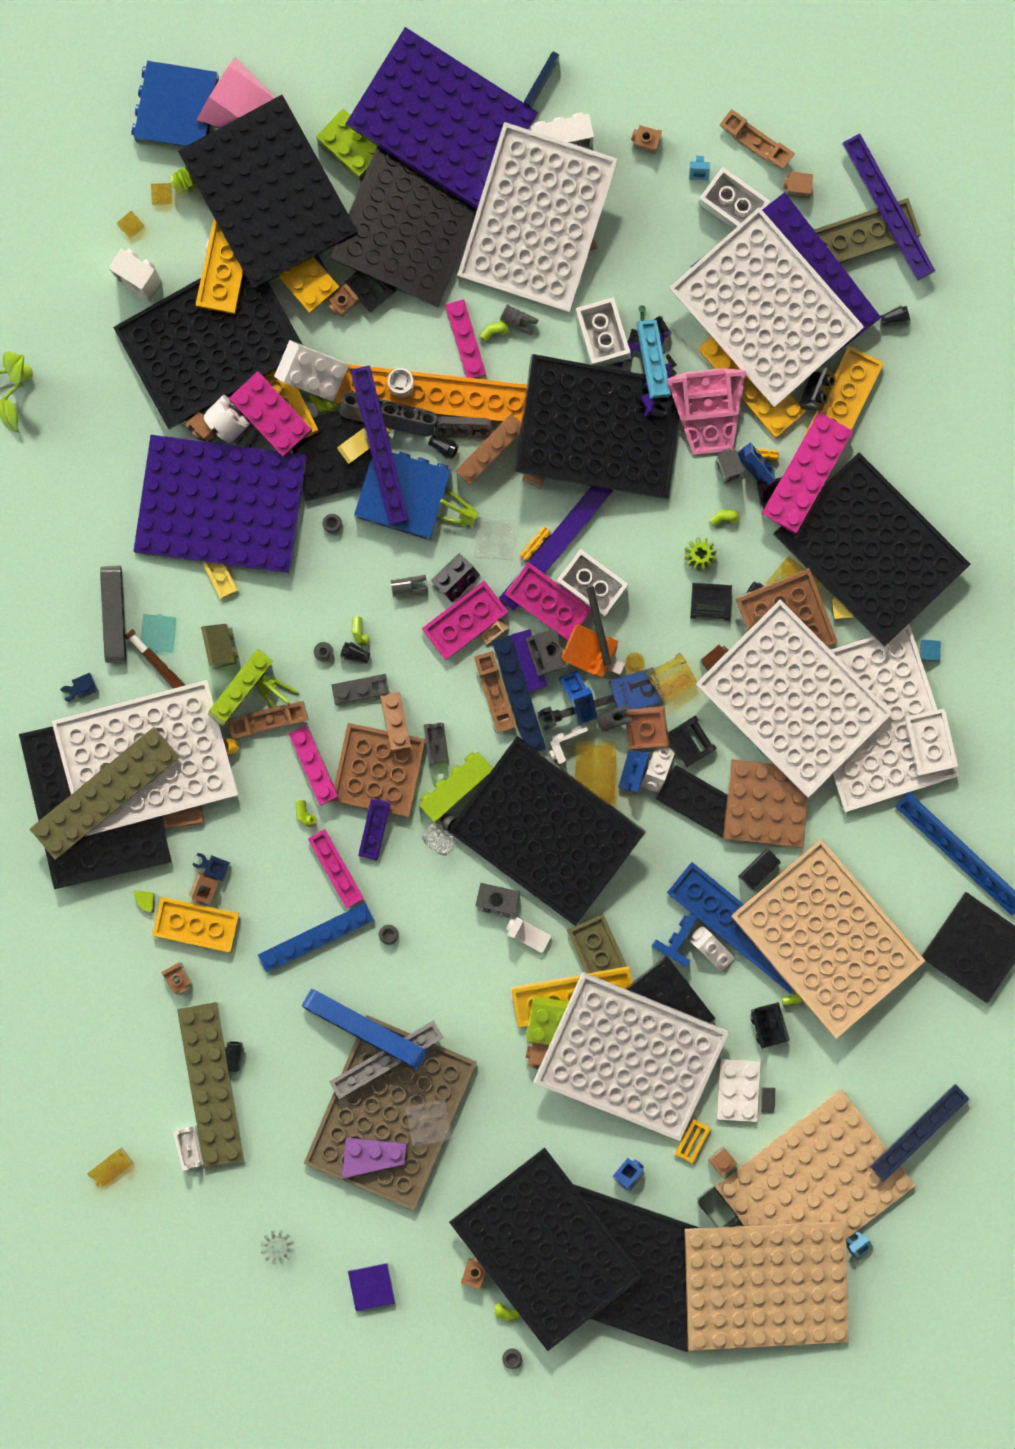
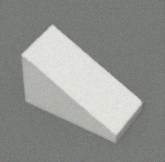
(616, 666)

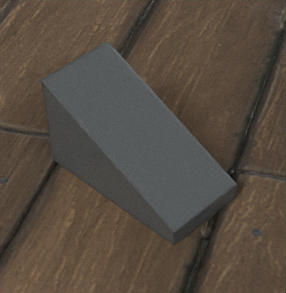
(768, 1099)

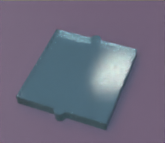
(158, 632)

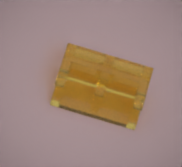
(110, 1168)

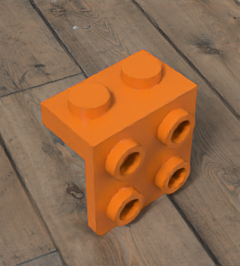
(585, 653)

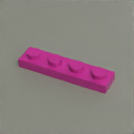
(465, 339)
(313, 765)
(335, 868)

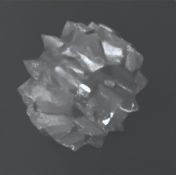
(439, 839)
(277, 1254)

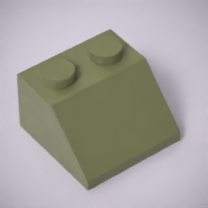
(219, 645)

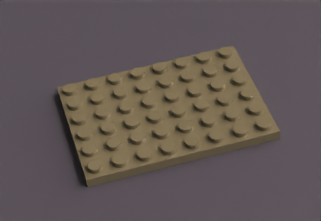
(380, 1114)

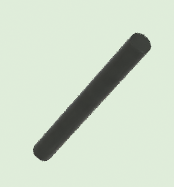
(598, 626)

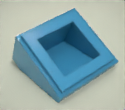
(930, 650)

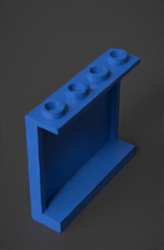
(171, 103)
(422, 490)

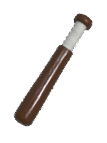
(169, 676)

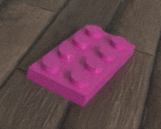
(270, 414)
(547, 601)
(465, 620)

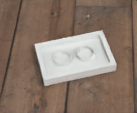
(931, 741)
(738, 1090)

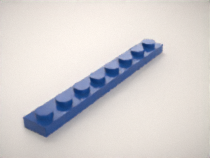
(958, 851)

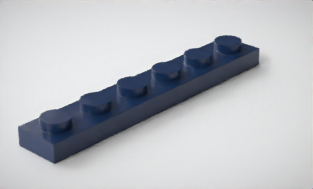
(518, 692)
(919, 1132)

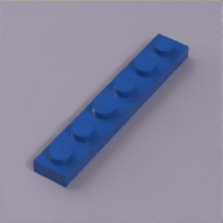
(316, 937)

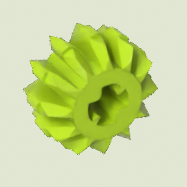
(183, 181)
(704, 549)

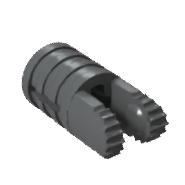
(514, 317)
(252, 432)
(404, 587)
(613, 719)

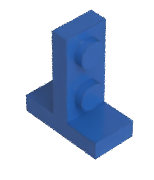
(579, 697)
(676, 940)

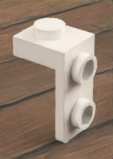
(556, 752)
(658, 769)
(528, 934)
(711, 948)

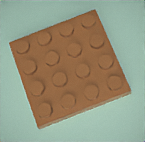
(799, 595)
(372, 771)
(763, 806)

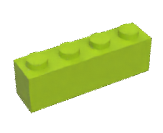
(240, 687)
(457, 786)

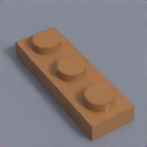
(395, 722)

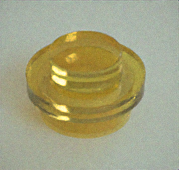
(634, 662)

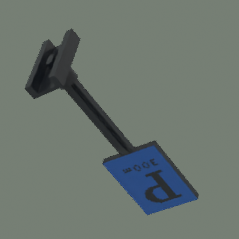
(628, 690)

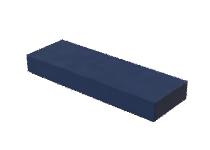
(541, 79)

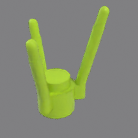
(466, 515)
(269, 686)

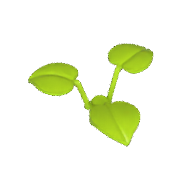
(17, 373)

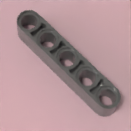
(395, 415)
(113, 614)

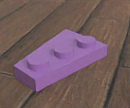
(371, 1155)

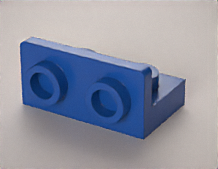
(756, 464)
(633, 771)

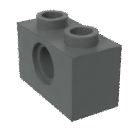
(729, 465)
(538, 646)
(486, 893)

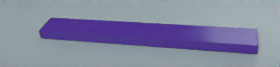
(888, 207)
(379, 445)
(565, 533)

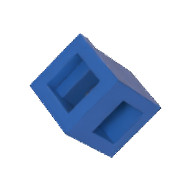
(629, 1166)

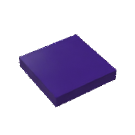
(371, 1286)

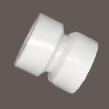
(400, 382)

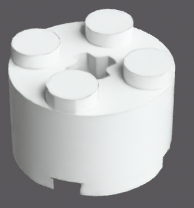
(226, 419)

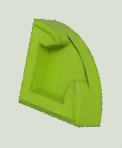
(144, 900)

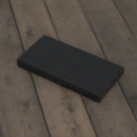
(695, 799)

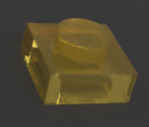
(161, 193)
(130, 224)

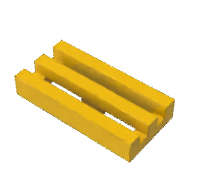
(684, 1156)

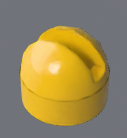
(230, 745)

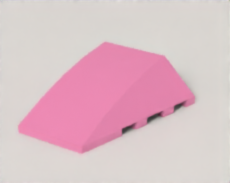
(234, 96)
(708, 407)

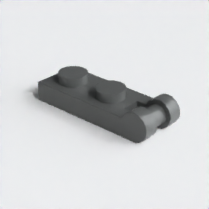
(359, 689)

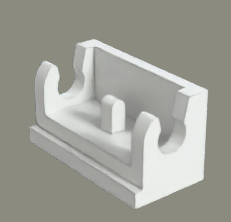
(188, 1147)

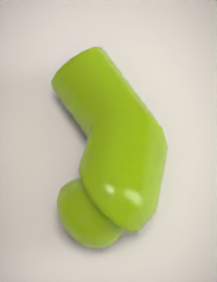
(495, 327)
(323, 405)
(725, 514)
(357, 631)
(304, 816)
(791, 1000)
(504, 1314)

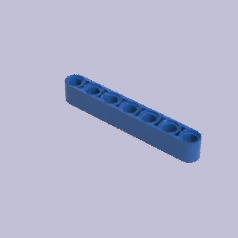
(365, 1029)

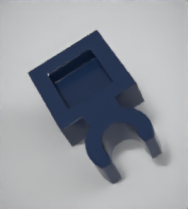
(82, 686)
(214, 867)

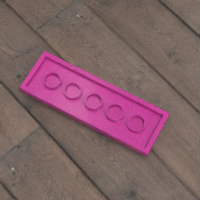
(807, 472)

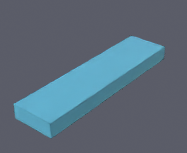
(653, 359)

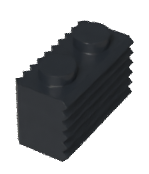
(759, 869)

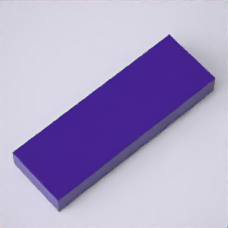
(532, 679)
(374, 829)

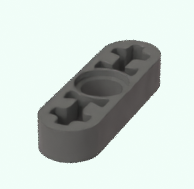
(449, 431)

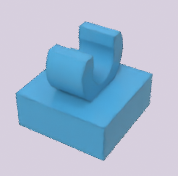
(699, 169)
(860, 1246)

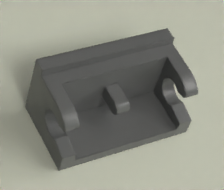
(436, 743)

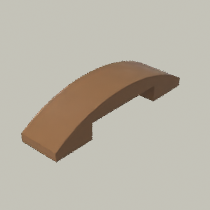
(756, 141)
(495, 691)
(267, 719)

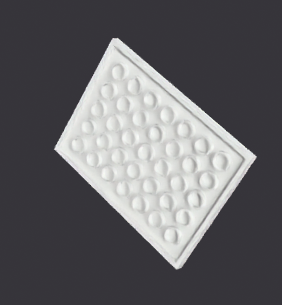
(537, 216)
(766, 307)
(793, 698)
(181, 716)
(885, 760)
(631, 1056)

